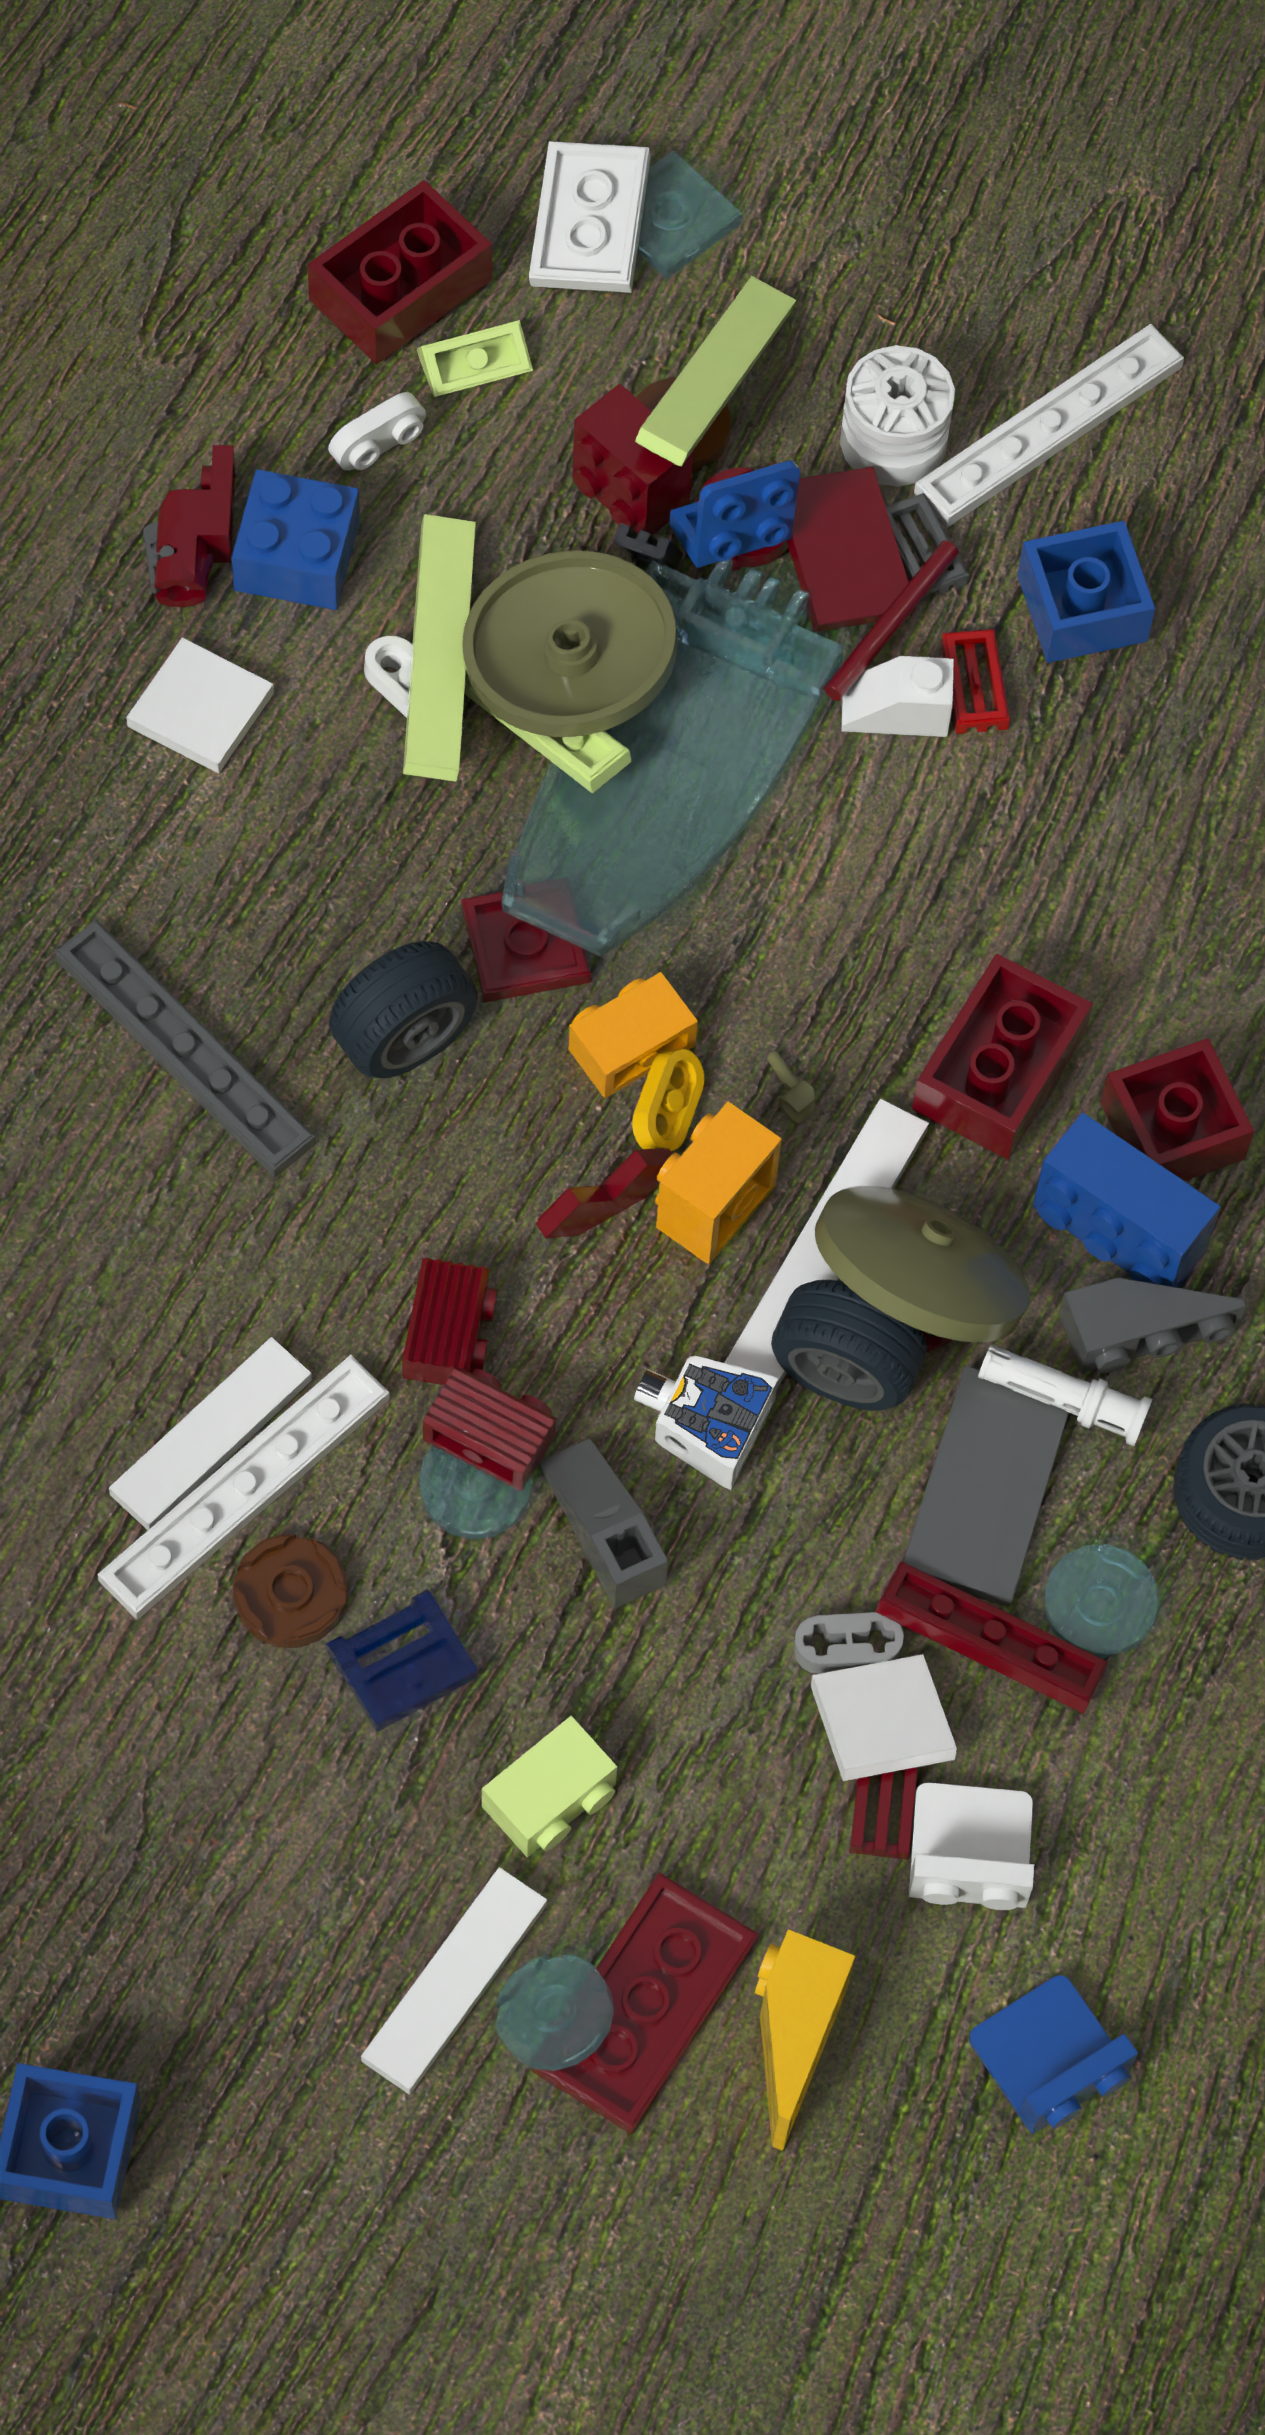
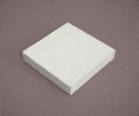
(200, 705)
(883, 1717)

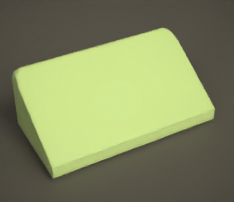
(475, 358)

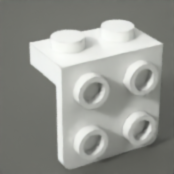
(971, 1846)

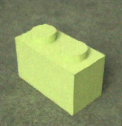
(550, 1788)

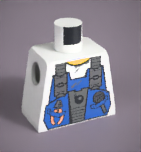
(709, 1414)

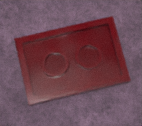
(845, 549)

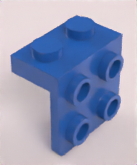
(739, 514)
(1051, 2054)

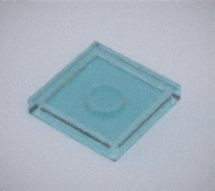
(681, 216)

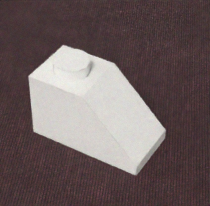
(901, 698)

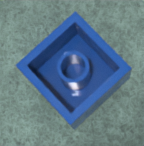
(296, 539)
(1085, 591)
(67, 2140)

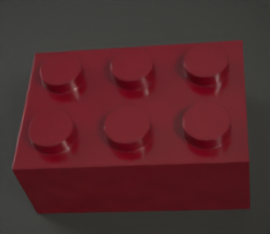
(400, 271)
(1002, 1056)

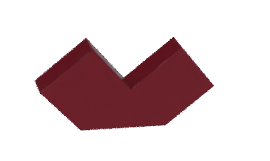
(588, 1206)

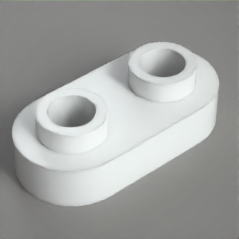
(376, 431)
(395, 653)

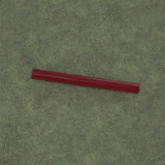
(891, 620)

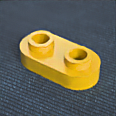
(668, 1100)

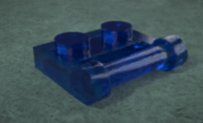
(409, 1675)

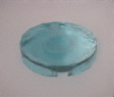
(467, 1499)
(1101, 1600)
(554, 2012)

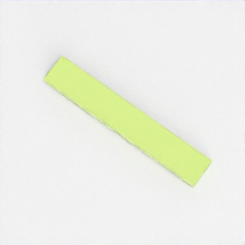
(715, 371)
(437, 648)

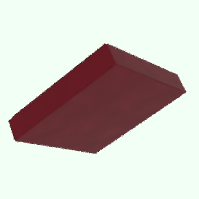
(517, 956)

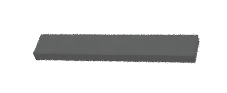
(185, 1048)

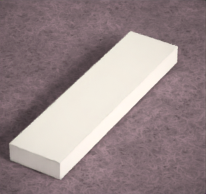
(210, 1433)
(454, 1981)

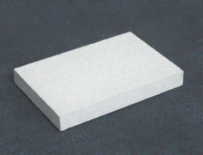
(589, 217)

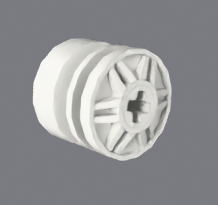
(897, 414)

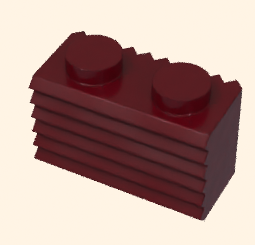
(448, 1321)
(490, 1427)

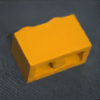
(626, 1034)

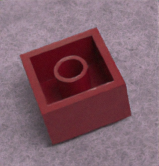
(619, 472)
(1179, 1111)

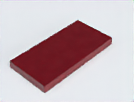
(663, 1985)

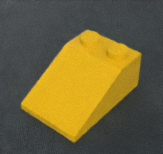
(801, 1999)

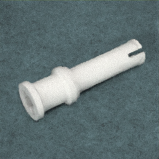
(1091, 1402)

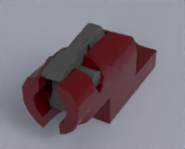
(192, 533)

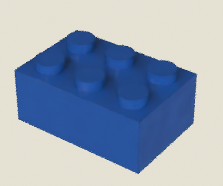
(1124, 1205)

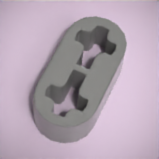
(846, 1630)

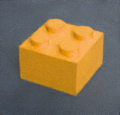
(716, 1181)

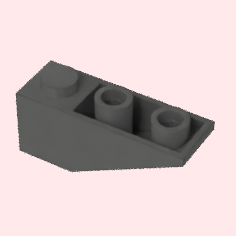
(1134, 1318)
(606, 1523)

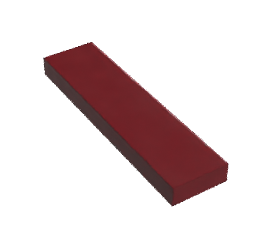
(991, 1637)

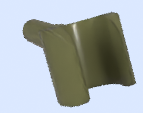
(799, 1100)

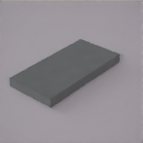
(986, 1488)

